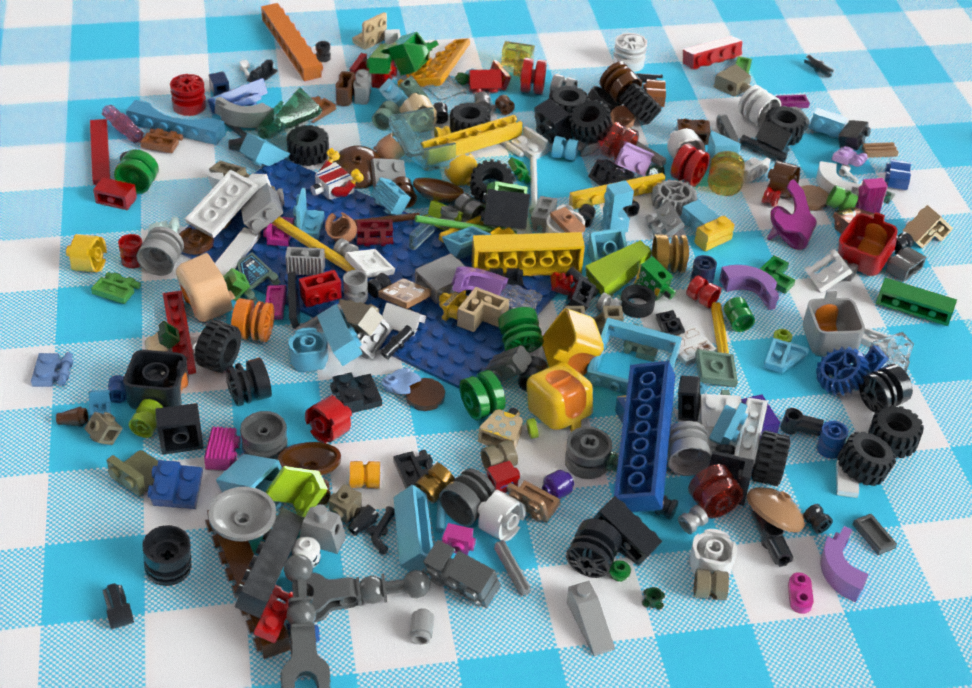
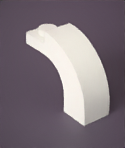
(828, 178)

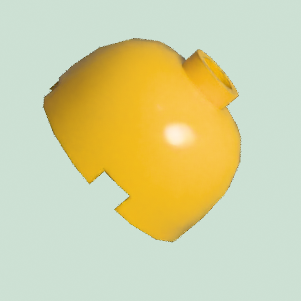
(461, 170)

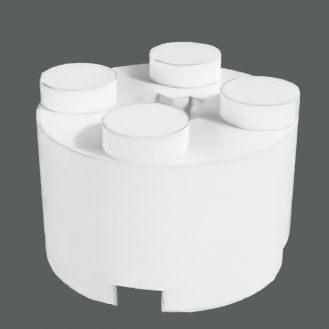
(682, 137)
(501, 515)
(712, 551)

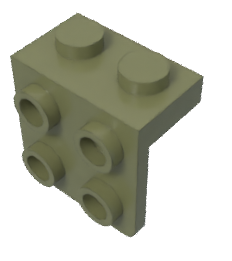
(134, 472)

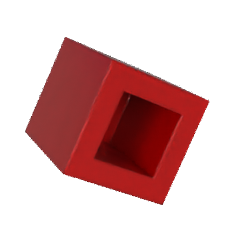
(502, 475)

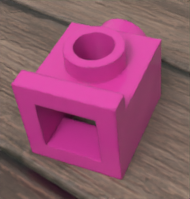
(459, 538)

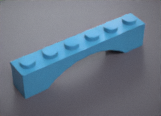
(202, 130)

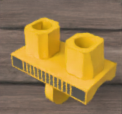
(451, 303)

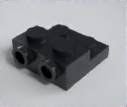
(356, 392)

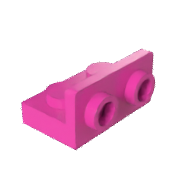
(276, 236)

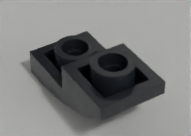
(670, 323)

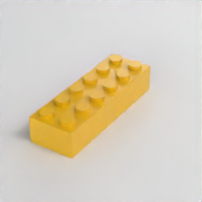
(531, 252)

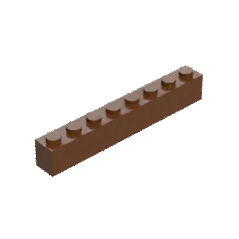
(237, 557)

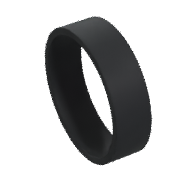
(599, 94)

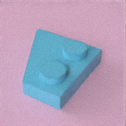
(784, 355)

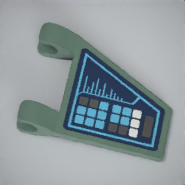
(256, 273)

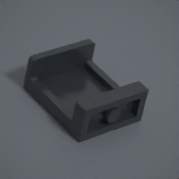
(505, 209)

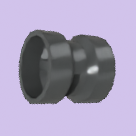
(448, 213)

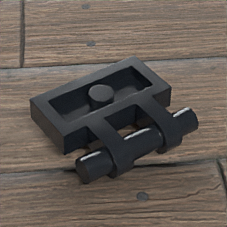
(409, 466)

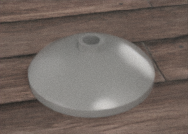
(242, 513)

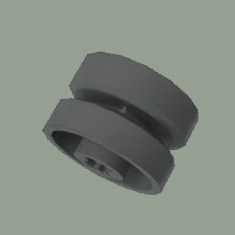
(264, 434)
(587, 452)

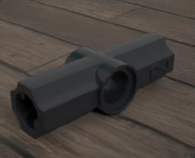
(773, 541)

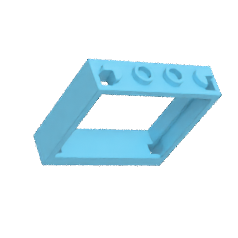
(634, 334)

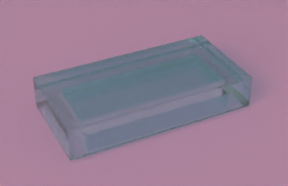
(420, 234)

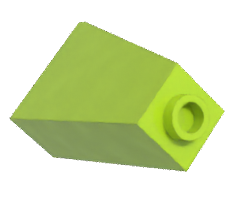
(618, 268)

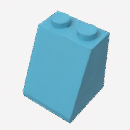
(251, 472)

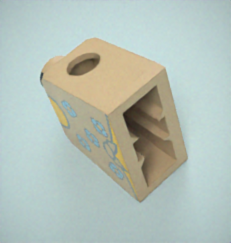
(501, 427)

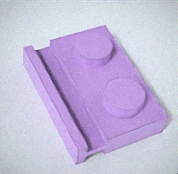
(634, 158)

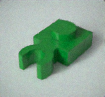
(519, 169)

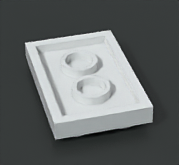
(711, 409)

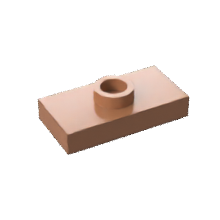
(567, 220)

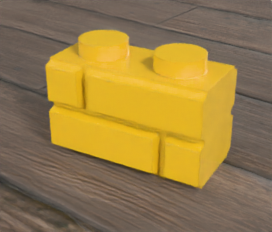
(714, 233)

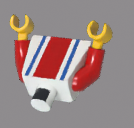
(334, 180)

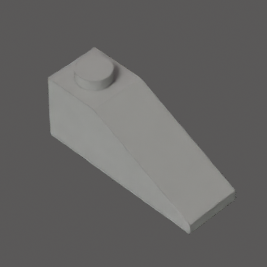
(590, 617)

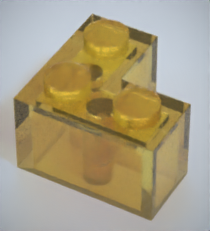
(514, 54)

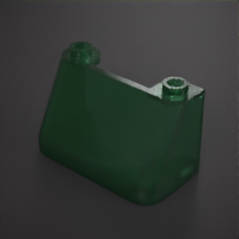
(295, 112)

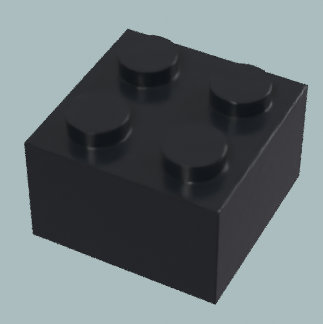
(552, 121)
(179, 428)

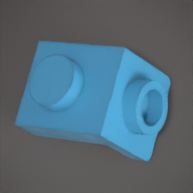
(99, 401)

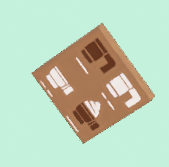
(404, 293)

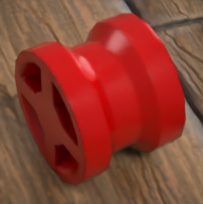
(771, 196)

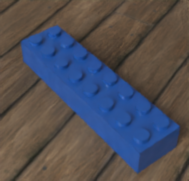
(645, 436)

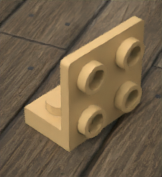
(372, 32)

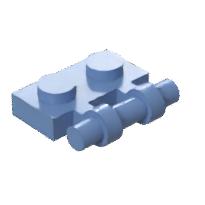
(46, 369)

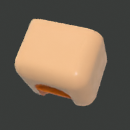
(204, 288)

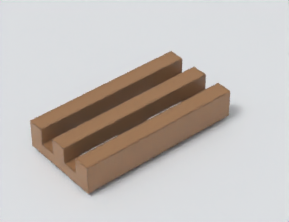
(884, 149)

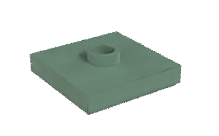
(716, 368)

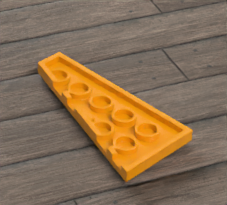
(437, 69)

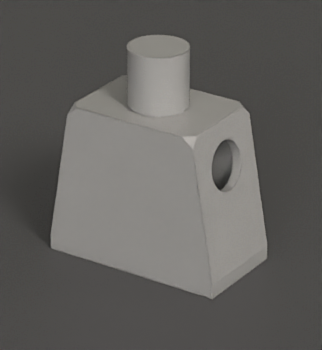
(324, 527)

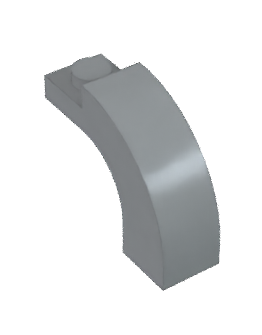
(241, 115)

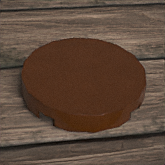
(196, 241)
(426, 394)

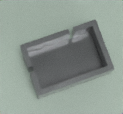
(462, 574)

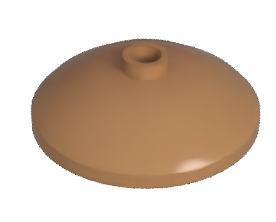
(776, 508)

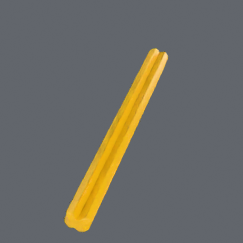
(311, 242)

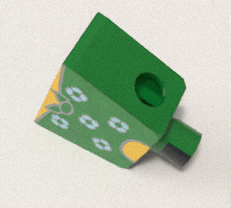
(656, 278)

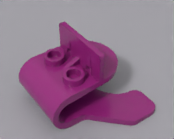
(796, 227)

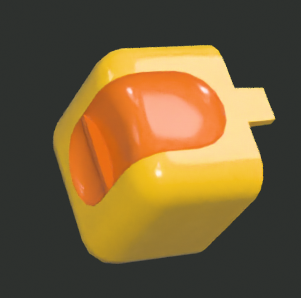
(572, 340)
(560, 396)

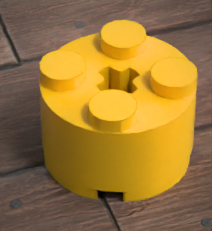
(87, 253)

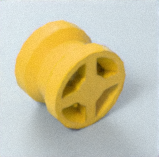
(441, 131)

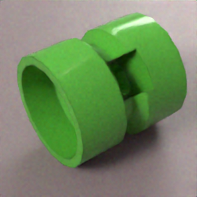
(841, 199)

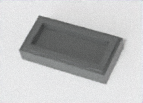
(874, 534)

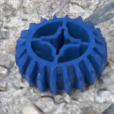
(845, 375)

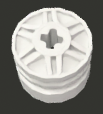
(631, 50)
(756, 103)

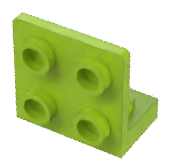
(299, 487)

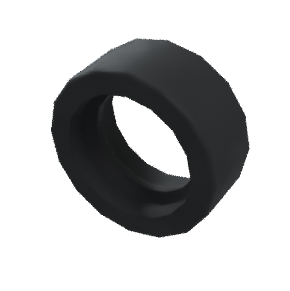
(641, 292)

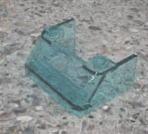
(407, 130)

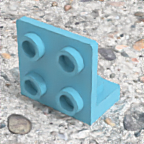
(307, 220)

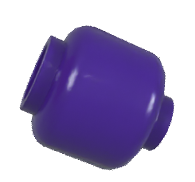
(558, 484)

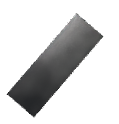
(293, 297)

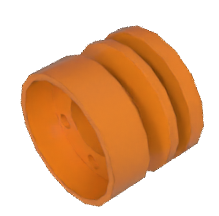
(253, 319)

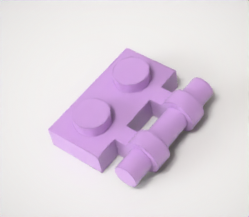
(847, 156)

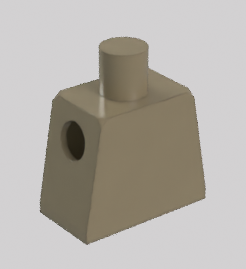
(733, 80)

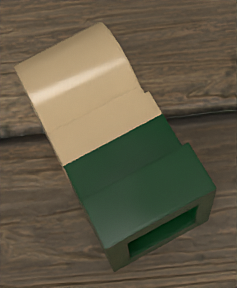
(163, 339)

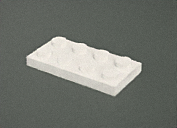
(221, 203)

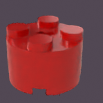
(328, 419)

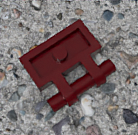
(377, 229)

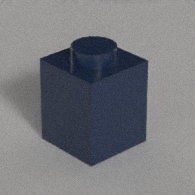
(218, 83)

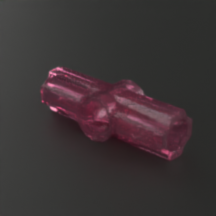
(122, 123)

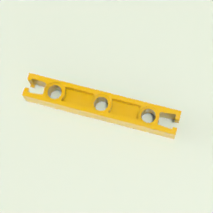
(480, 135)

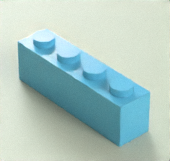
(340, 335)
(412, 528)

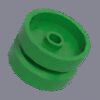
(137, 168)
(482, 394)

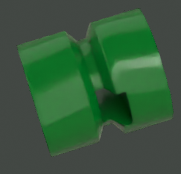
(739, 314)

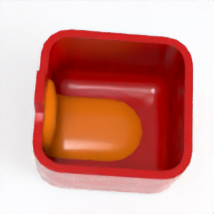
(868, 242)

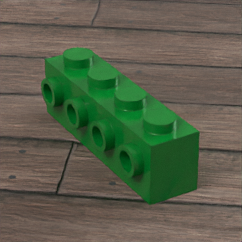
(916, 301)

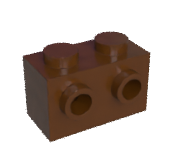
(700, 127)

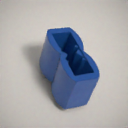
(898, 174)

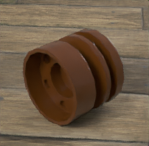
(617, 80)

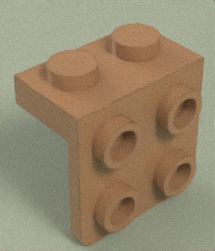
(537, 501)

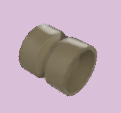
(501, 453)
(711, 584)

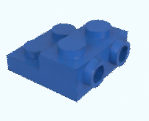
(175, 485)

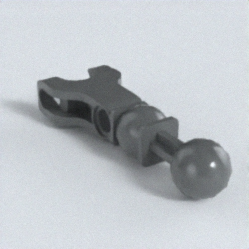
(348, 592)
(301, 617)

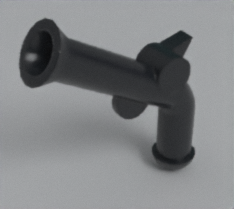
(376, 531)

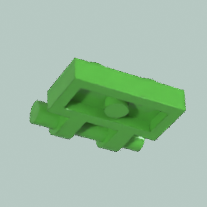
(115, 287)

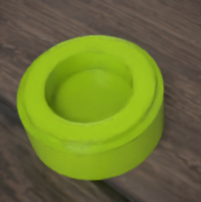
(532, 428)

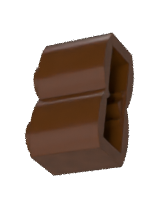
(344, 88)

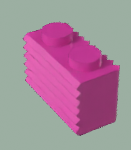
(871, 195)
(221, 448)

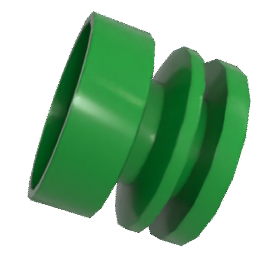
(521, 328)

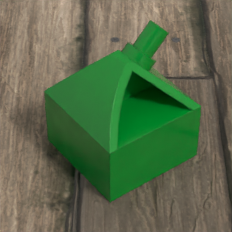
(411, 52)

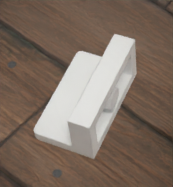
(400, 317)

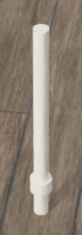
(533, 174)

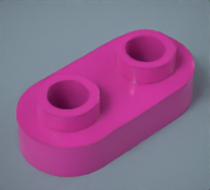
(800, 590)

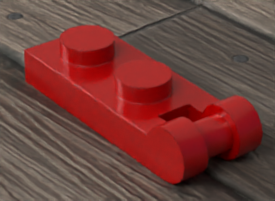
(273, 615)

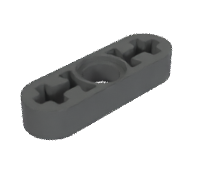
(725, 127)

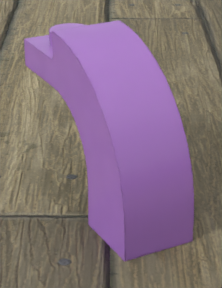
(468, 278)
(751, 279)
(837, 571)

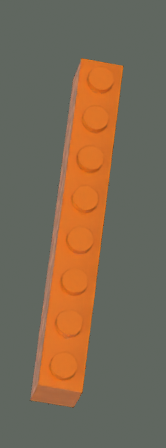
(291, 42)

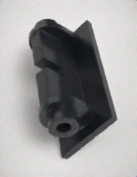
(265, 71)
(513, 274)

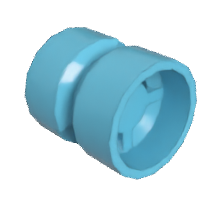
(565, 148)

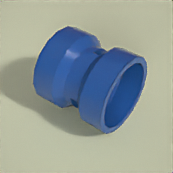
(117, 389)

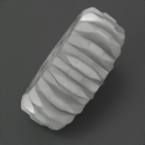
(675, 192)

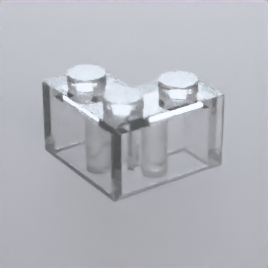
(896, 348)

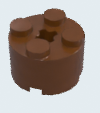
(782, 175)

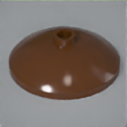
(348, 162)
(437, 189)
(311, 456)

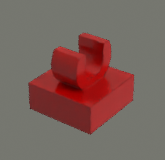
(561, 283)

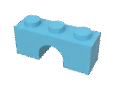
(616, 197)

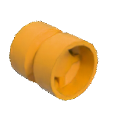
(365, 474)

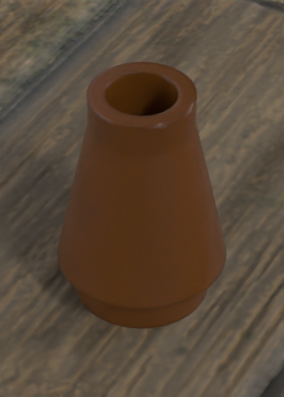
(74, 417)

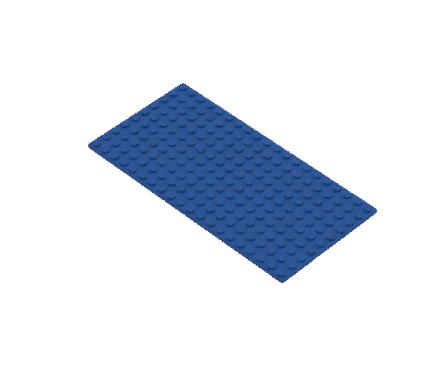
(438, 344)

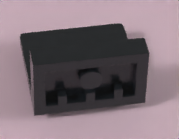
(607, 172)
(739, 467)

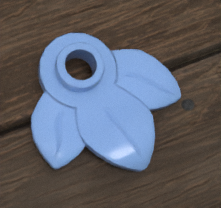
(400, 381)

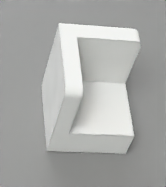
(392, 35)

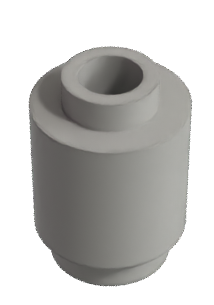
(421, 626)

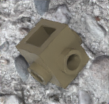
(103, 428)
(345, 503)

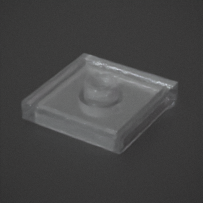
(447, 91)

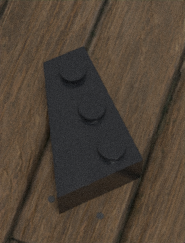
(636, 537)

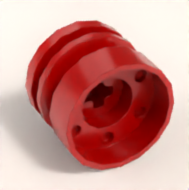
(188, 94)

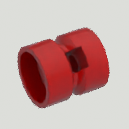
(129, 247)
(704, 291)

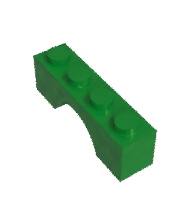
(380, 60)

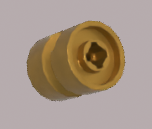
(435, 482)

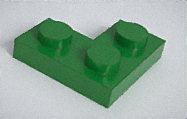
(776, 267)

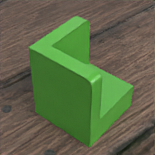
(236, 283)

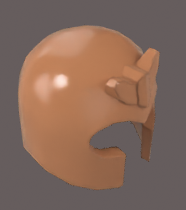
(389, 148)
(341, 228)

